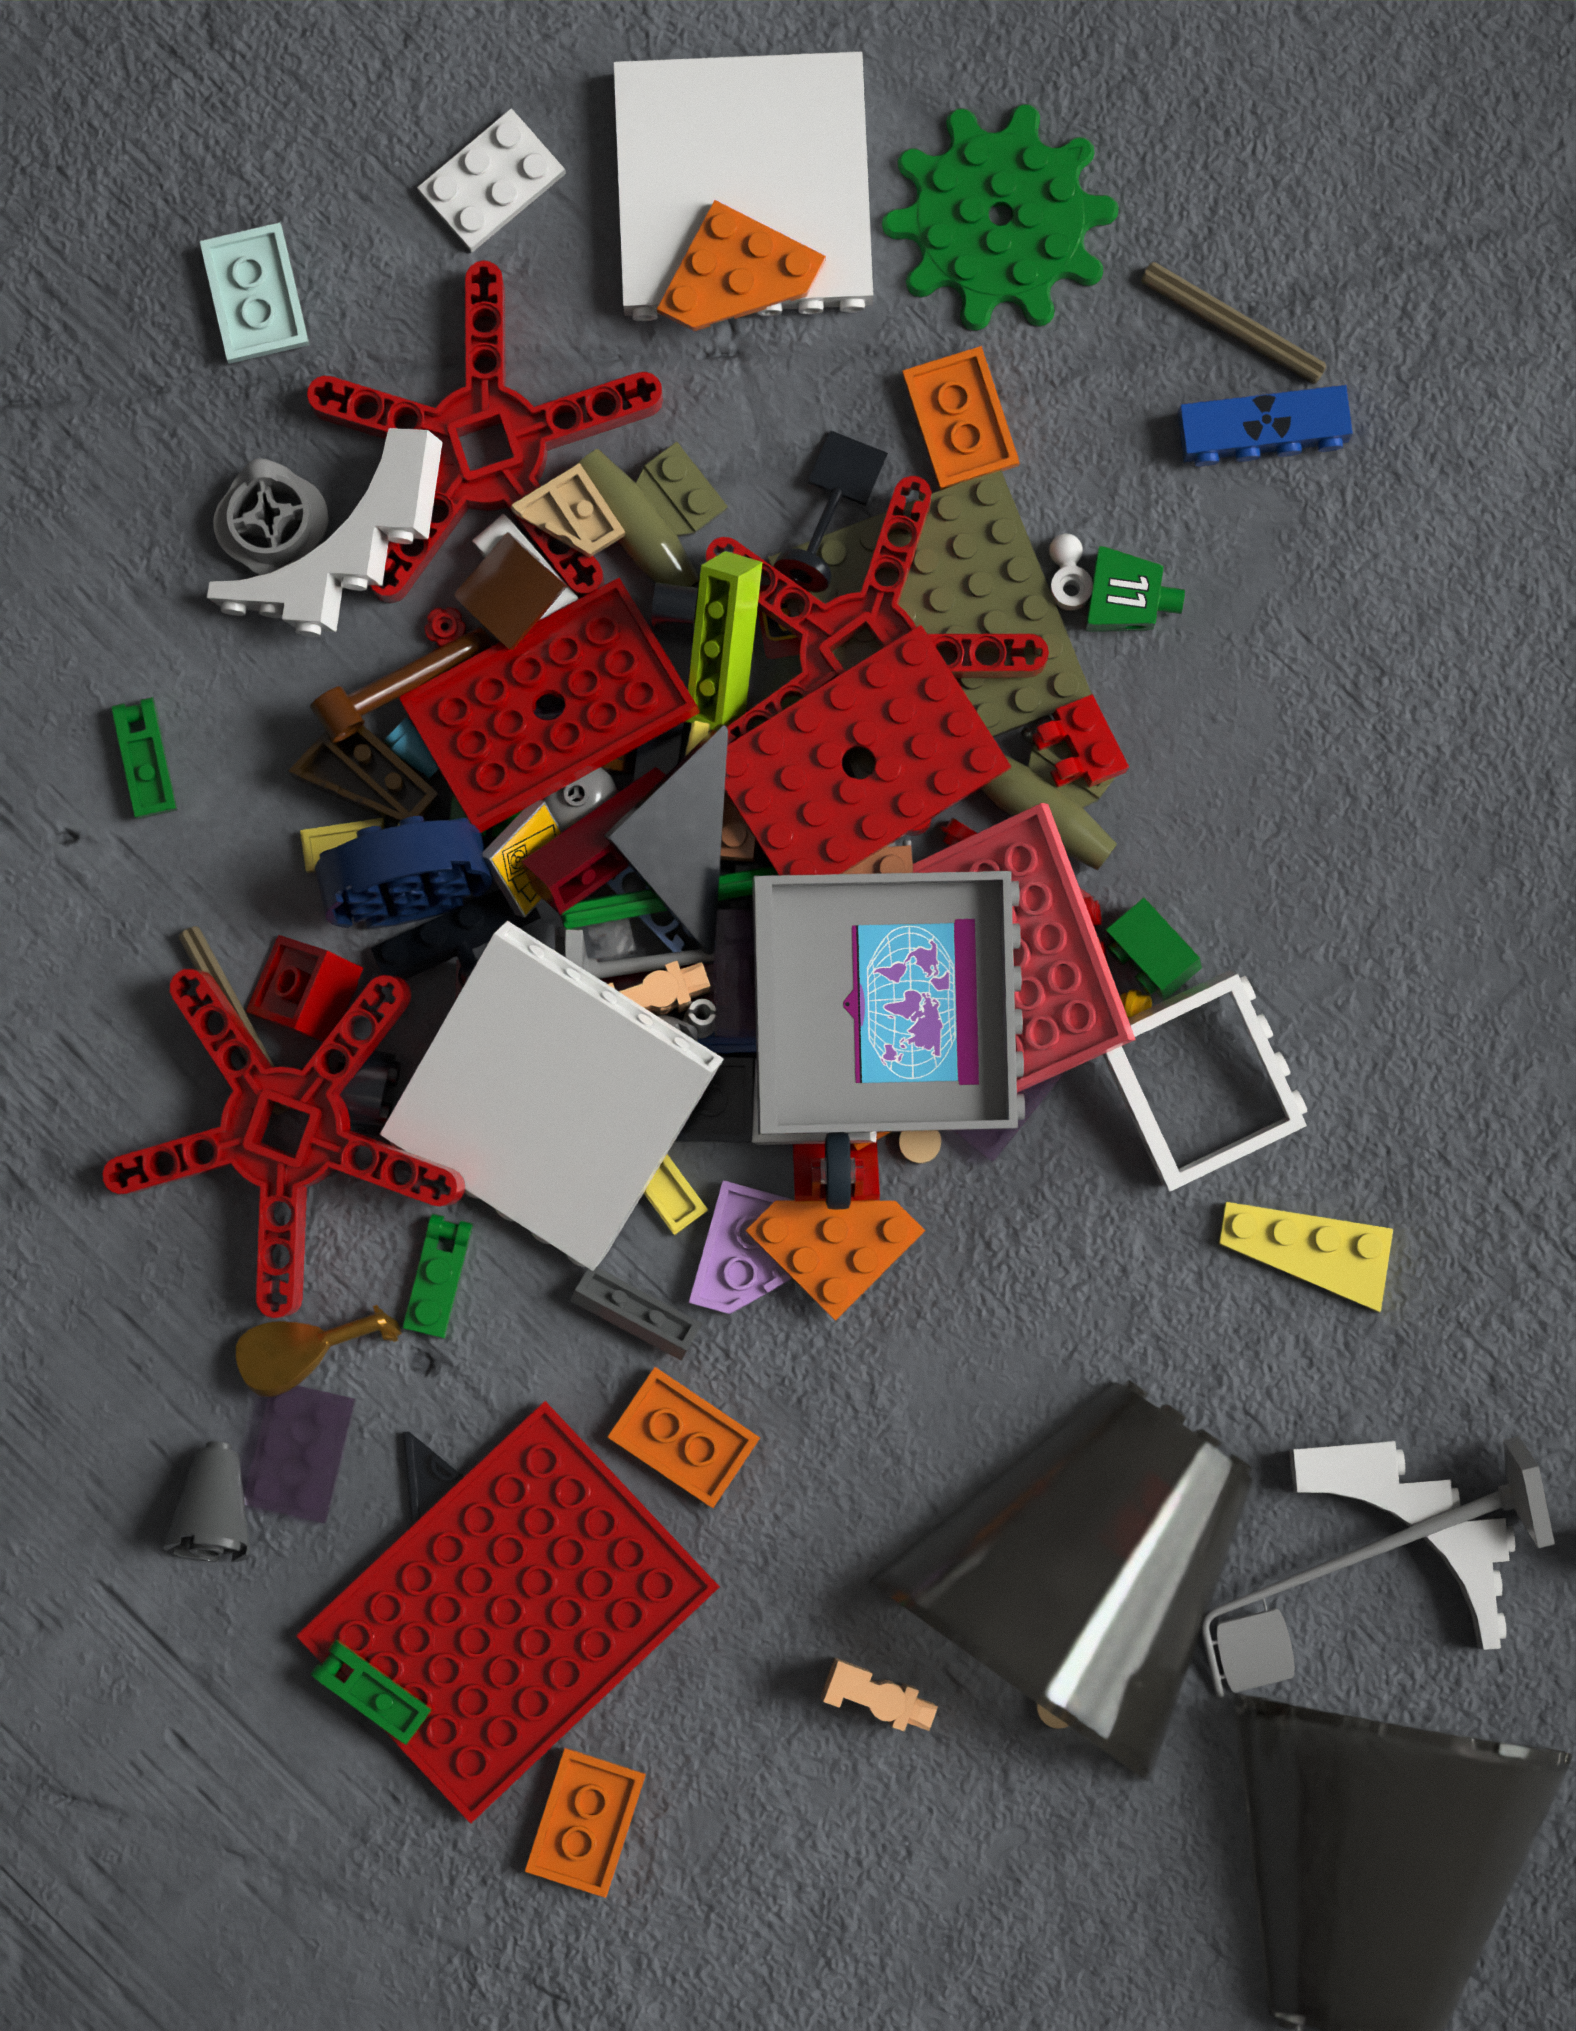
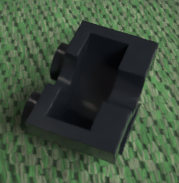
(368, 1090)

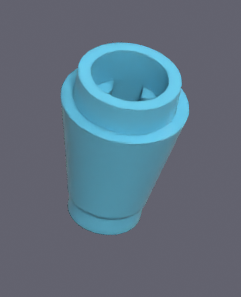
(410, 748)

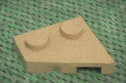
(572, 512)

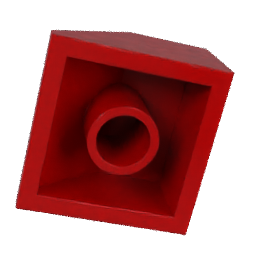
(304, 988)

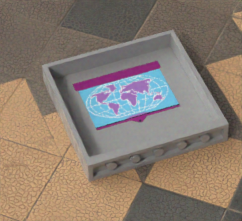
(887, 1002)

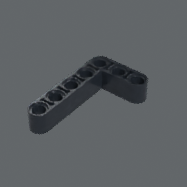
(673, 627)

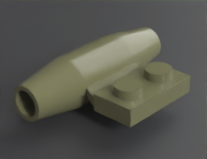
(661, 506)
(1031, 785)

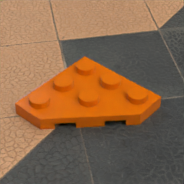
(737, 271)
(834, 1251)

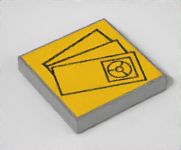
(520, 839)

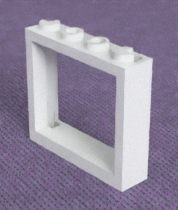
(1273, 1064)

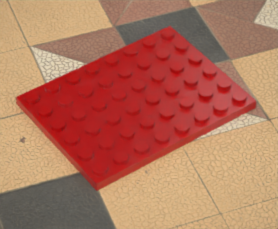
(514, 1607)

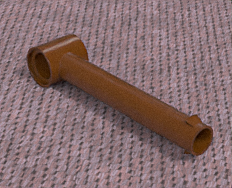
(342, 713)

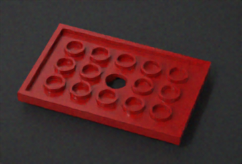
(590, 654)
(925, 750)

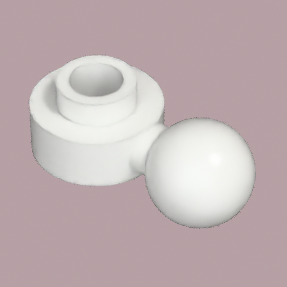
(1066, 552)

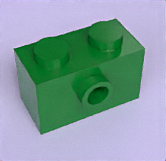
(1152, 950)

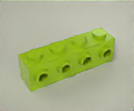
(724, 638)

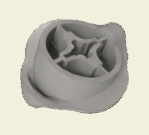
(259, 481)

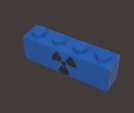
(1265, 424)

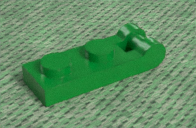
(144, 759)
(437, 1277)
(372, 1693)

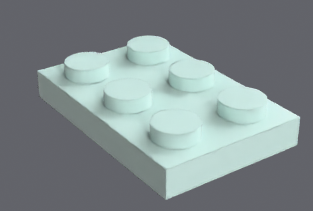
(254, 293)

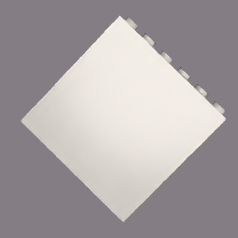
(759, 136)
(551, 1095)

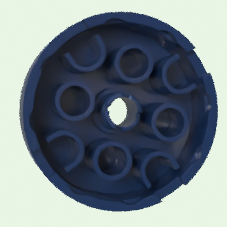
(402, 872)

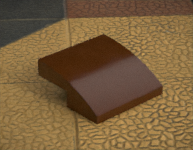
(509, 591)

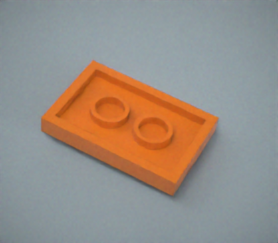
(960, 417)
(684, 1437)
(585, 1822)

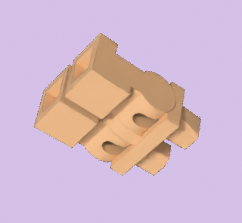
(669, 988)
(883, 1697)

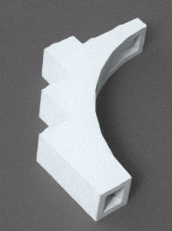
(354, 556)
(1468, 1549)

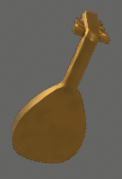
(284, 1353)

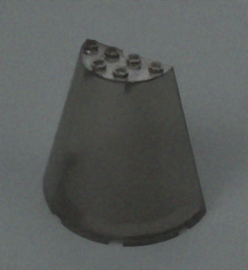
(1087, 1568)
(1380, 1859)

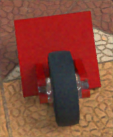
(836, 1172)

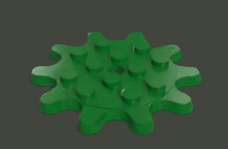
(989, 260)

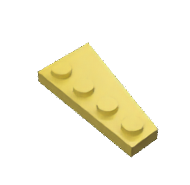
(1327, 1252)

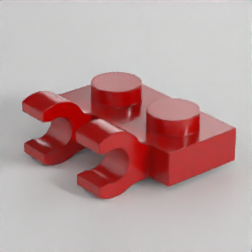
(1089, 740)

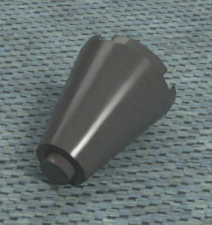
(211, 1508)

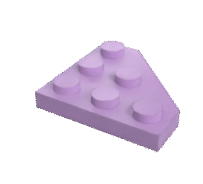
(732, 1263)

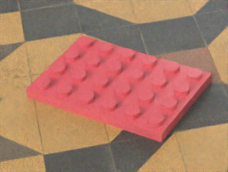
(1066, 984)

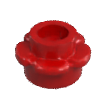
(437, 618)
(956, 832)

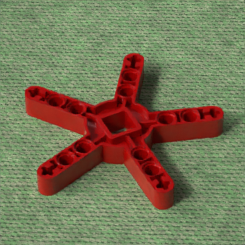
(478, 406)
(875, 608)
(325, 1142)

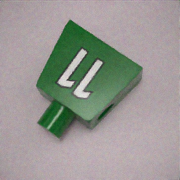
(1128, 593)

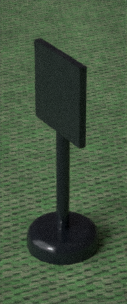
(847, 471)

